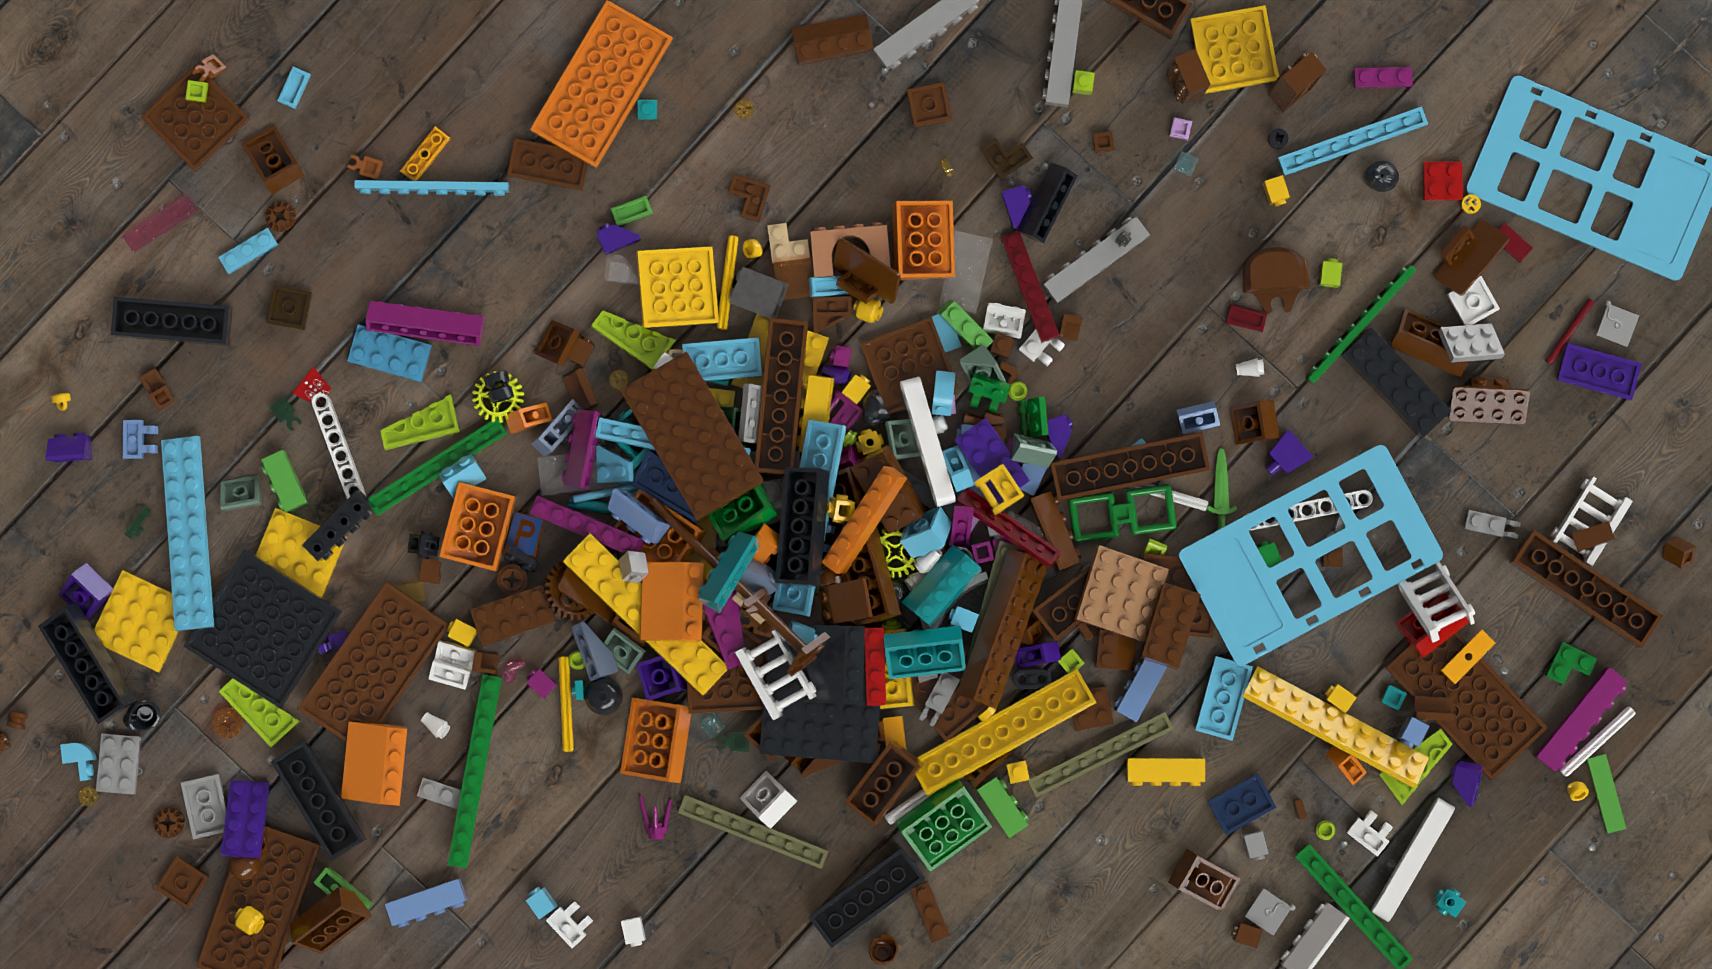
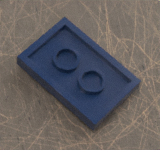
(1241, 804)

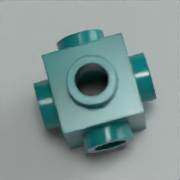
(1455, 905)

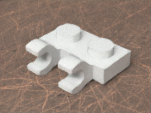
(1034, 349)
(1367, 836)
(567, 927)

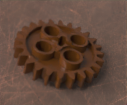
(556, 596)

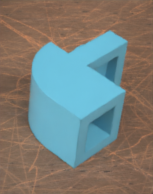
(943, 393)
(82, 754)

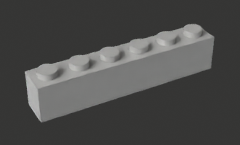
(921, 31)
(1062, 52)
(1094, 261)

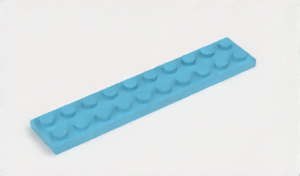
(823, 451)
(187, 533)

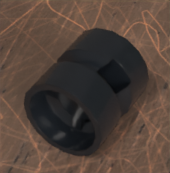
(501, 393)

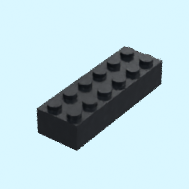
(171, 321)
(1396, 383)
(802, 526)
(87, 663)
(318, 800)
(866, 897)

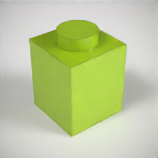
(1083, 82)
(1330, 273)

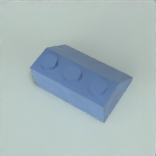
(637, 516)

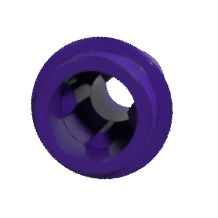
(840, 374)

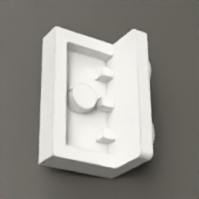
(1004, 320)

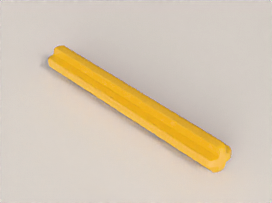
(727, 282)
(565, 699)

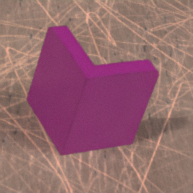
(849, 457)

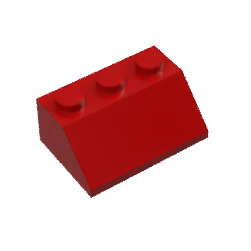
(1415, 633)

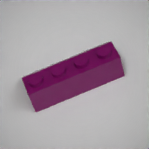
(582, 451)

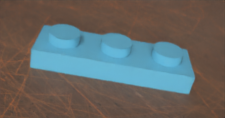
(248, 251)

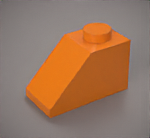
(528, 417)
(1346, 764)

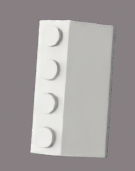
(1315, 939)

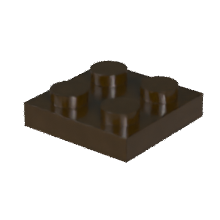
(289, 307)

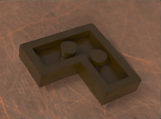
(1003, 162)

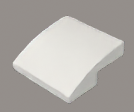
(452, 664)

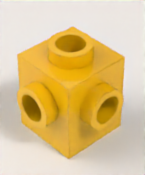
(865, 435)
(840, 508)

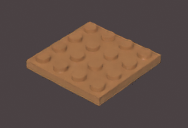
(1120, 593)

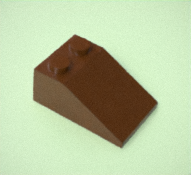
(272, 159)
(845, 602)
(1204, 880)

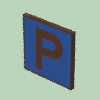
(525, 533)

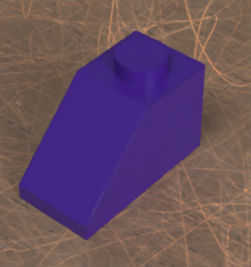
(1016, 203)
(615, 238)
(1059, 433)
(1037, 654)
(1467, 780)

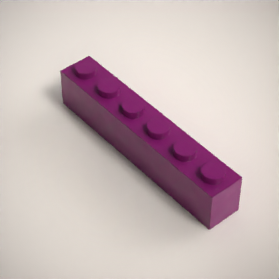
(425, 323)
(585, 525)
(1580, 719)

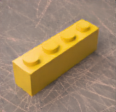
(816, 404)
(1165, 770)

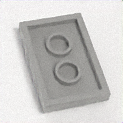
(1471, 342)
(118, 763)
(205, 805)

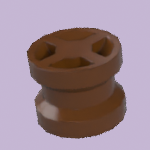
(17, 720)

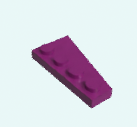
(727, 630)

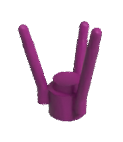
(655, 829)

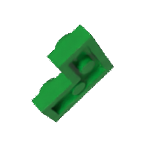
(1567, 658)

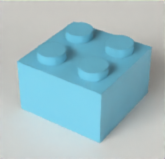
(926, 533)

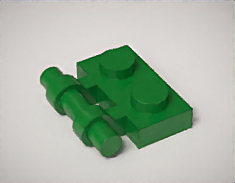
(1037, 417)

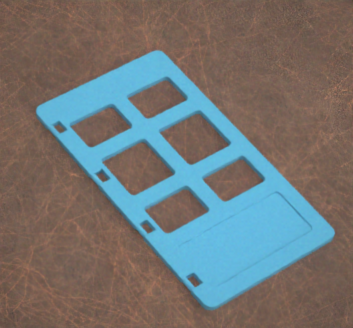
(1664, 210)
(1244, 591)

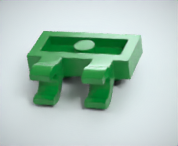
(988, 388)

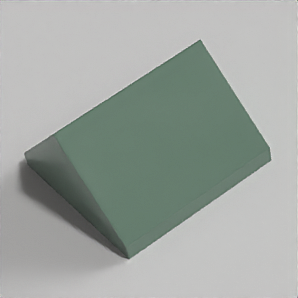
(982, 363)
(902, 439)
(1032, 450)
(240, 493)
(624, 650)

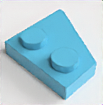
(612, 467)

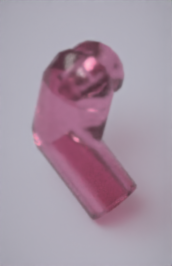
(511, 670)

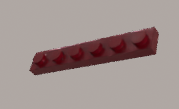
(1030, 287)
(1009, 528)

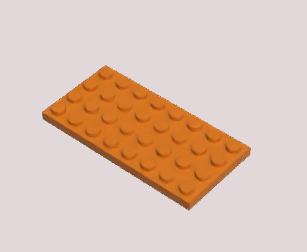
(601, 84)

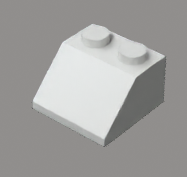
(768, 799)

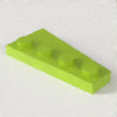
(637, 341)
(423, 425)
(261, 714)
(1433, 747)

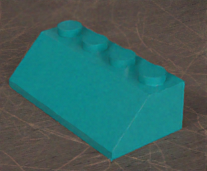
(728, 571)
(942, 586)
(924, 652)

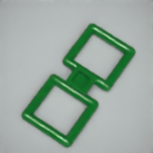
(1122, 513)

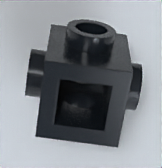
(423, 545)

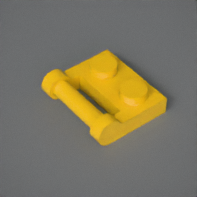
(1004, 485)

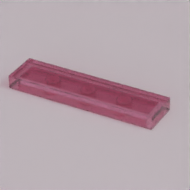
(160, 223)

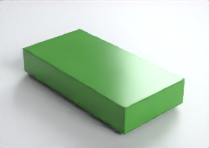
(631, 211)

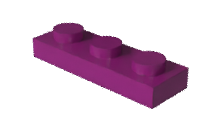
(1383, 77)
(961, 526)

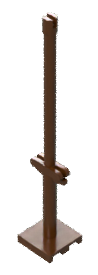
(753, 602)

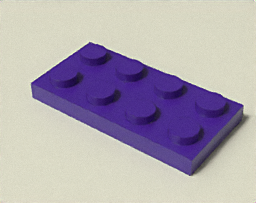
(1599, 371)
(986, 452)
(245, 819)

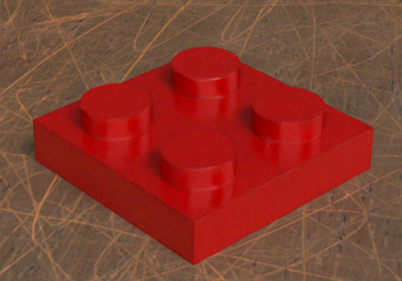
(1442, 181)

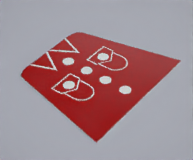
(312, 385)

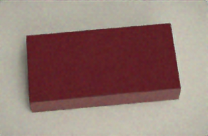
(1517, 246)
(1246, 318)

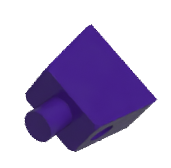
(1287, 454)

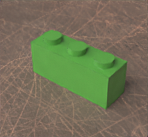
(963, 325)
(284, 481)
(1003, 806)
(330, 880)

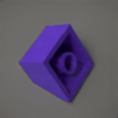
(69, 448)
(86, 589)
(660, 678)

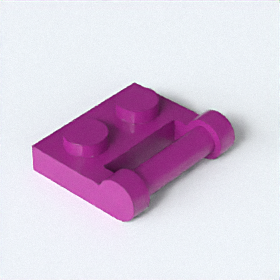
(847, 414)

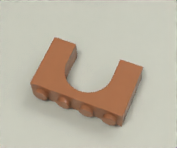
(825, 240)

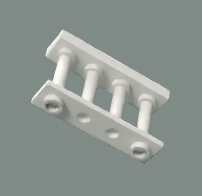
(1620, 507)
(1425, 614)
(765, 690)

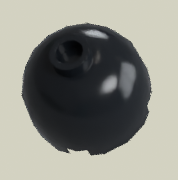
(603, 696)

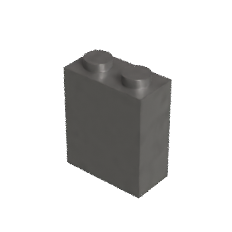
(758, 293)

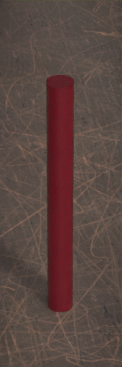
(1569, 332)

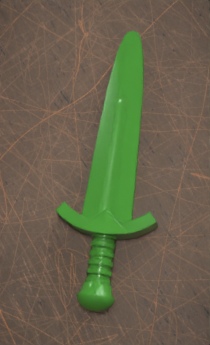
(1221, 493)

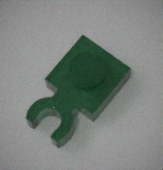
(283, 411)
(136, 527)
(737, 742)

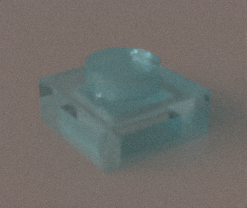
(1186, 164)
(712, 725)

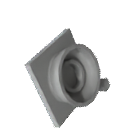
(1617, 324)
(1268, 911)

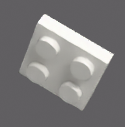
(1475, 303)

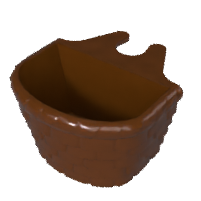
(1276, 274)

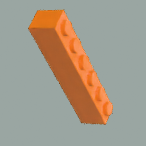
(864, 520)

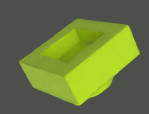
(196, 91)
(1154, 547)
(1071, 661)

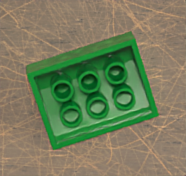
(743, 513)
(943, 824)

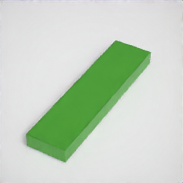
(1606, 793)

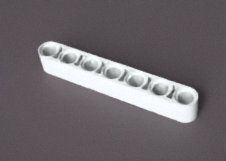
(927, 441)
(335, 448)
(1316, 511)
(1413, 859)

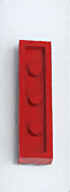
(875, 667)

